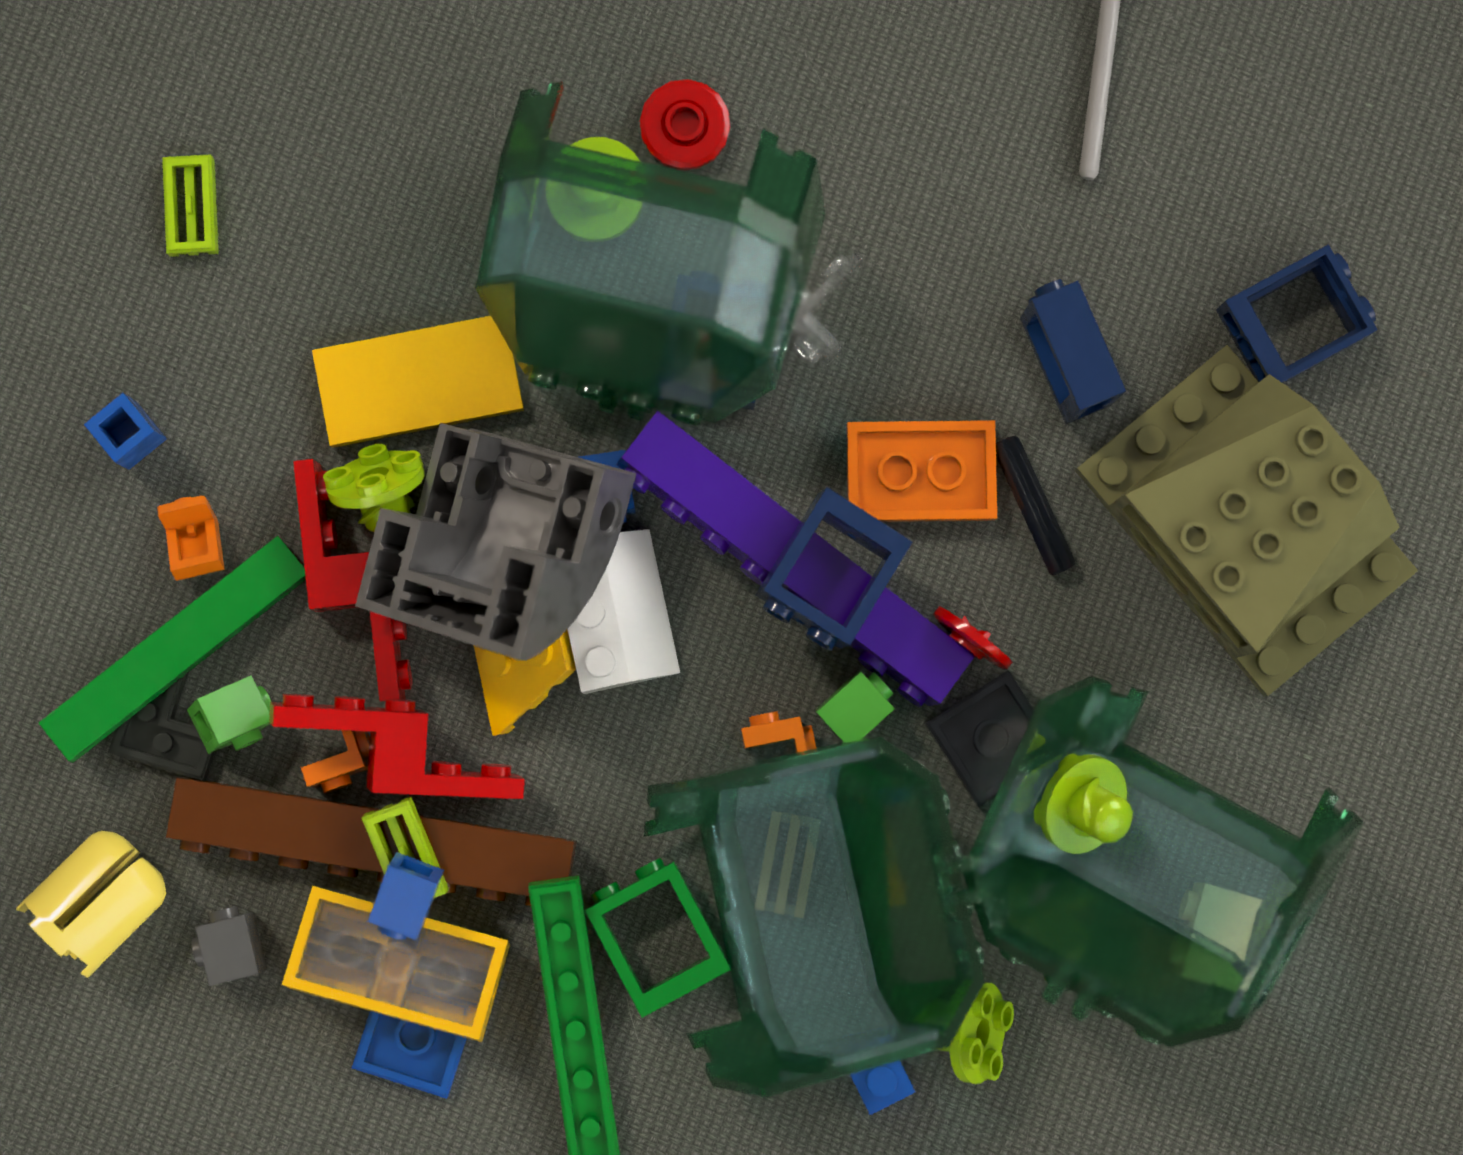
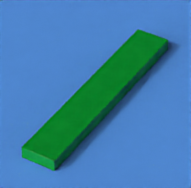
(173, 650)
(574, 1016)

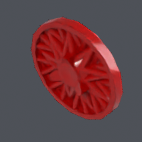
(684, 124)
(972, 639)

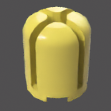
(94, 902)

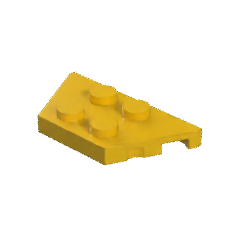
(521, 685)

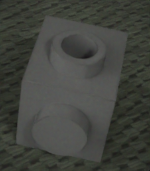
(229, 946)

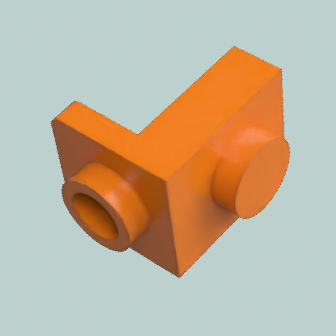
(191, 537)
(769, 729)
(335, 771)

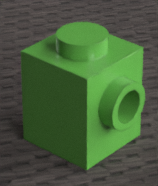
(856, 706)
(231, 715)

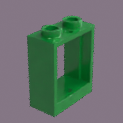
(680, 982)

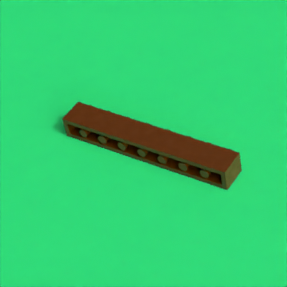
(334, 834)

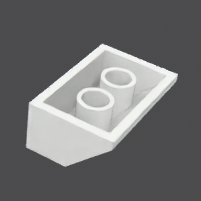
(625, 625)

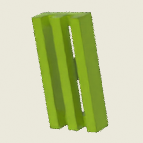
(193, 245)
(417, 831)

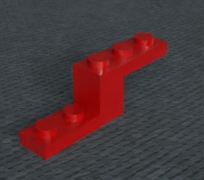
(336, 580)
(397, 748)

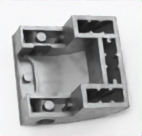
(499, 543)

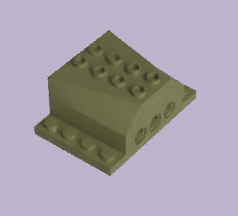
(1252, 515)

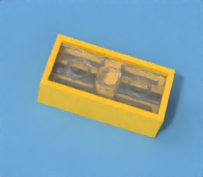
(435, 981)

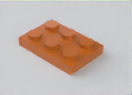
(923, 470)

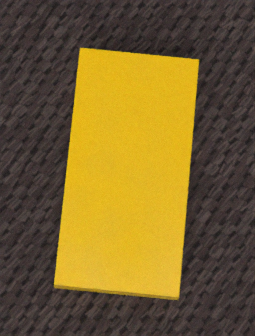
(416, 381)

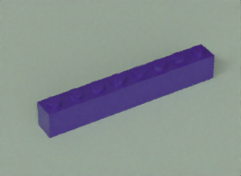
(756, 530)

